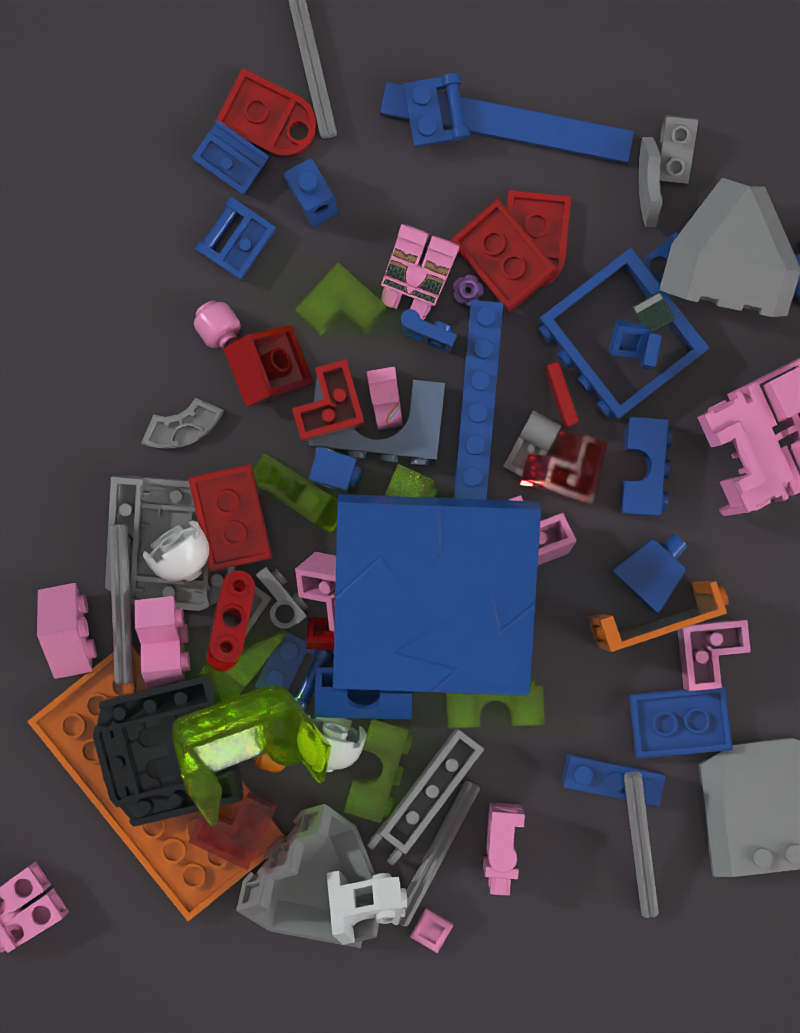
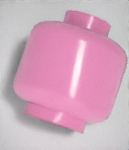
(217, 324)

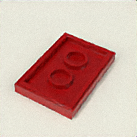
(504, 255)
(231, 516)

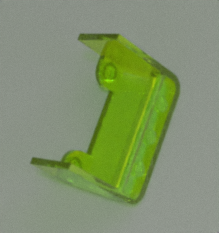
(241, 730)

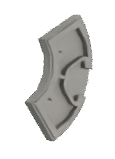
(649, 181)
(184, 428)

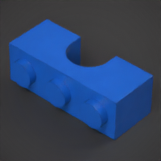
(650, 440)
(335, 471)
(358, 703)
(607, 778)

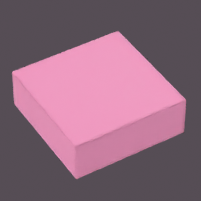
(431, 930)

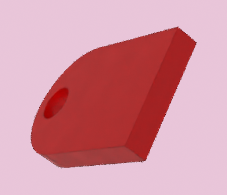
(266, 115)
(546, 222)

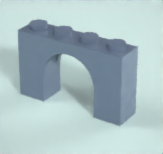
(415, 440)

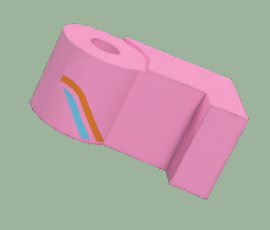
(385, 397)

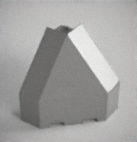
(734, 253)
(292, 886)

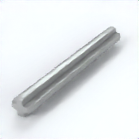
(313, 68)
(121, 604)
(641, 844)
(439, 848)

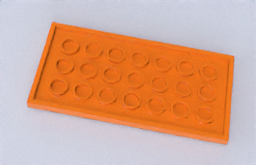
(182, 870)

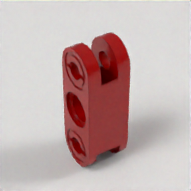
(225, 636)

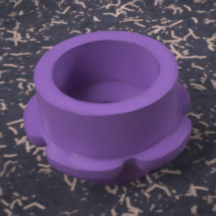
(461, 284)

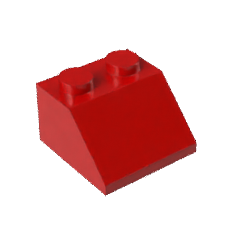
(268, 365)

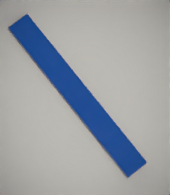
(524, 126)

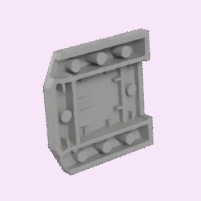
(149, 510)
(753, 807)

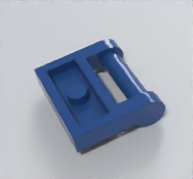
(425, 111)
(244, 243)
(436, 335)
(285, 663)

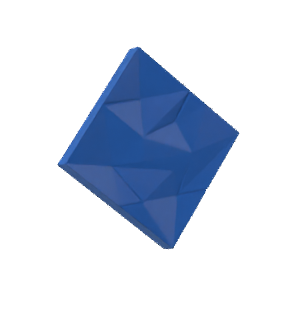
(435, 594)

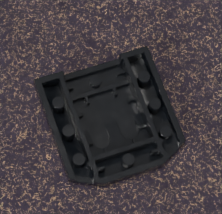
(140, 755)

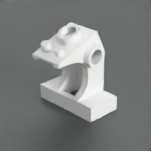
(387, 906)

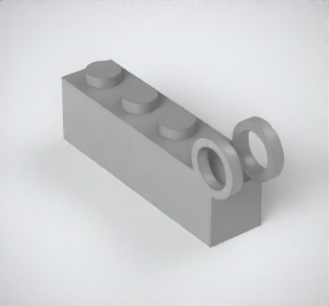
(427, 794)

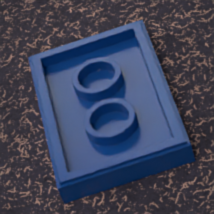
(680, 722)

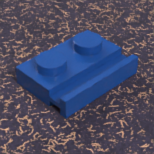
(231, 157)

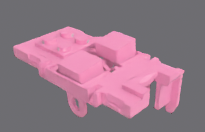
(748, 424)

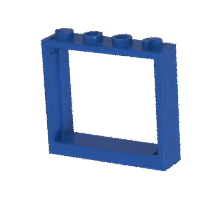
(572, 358)

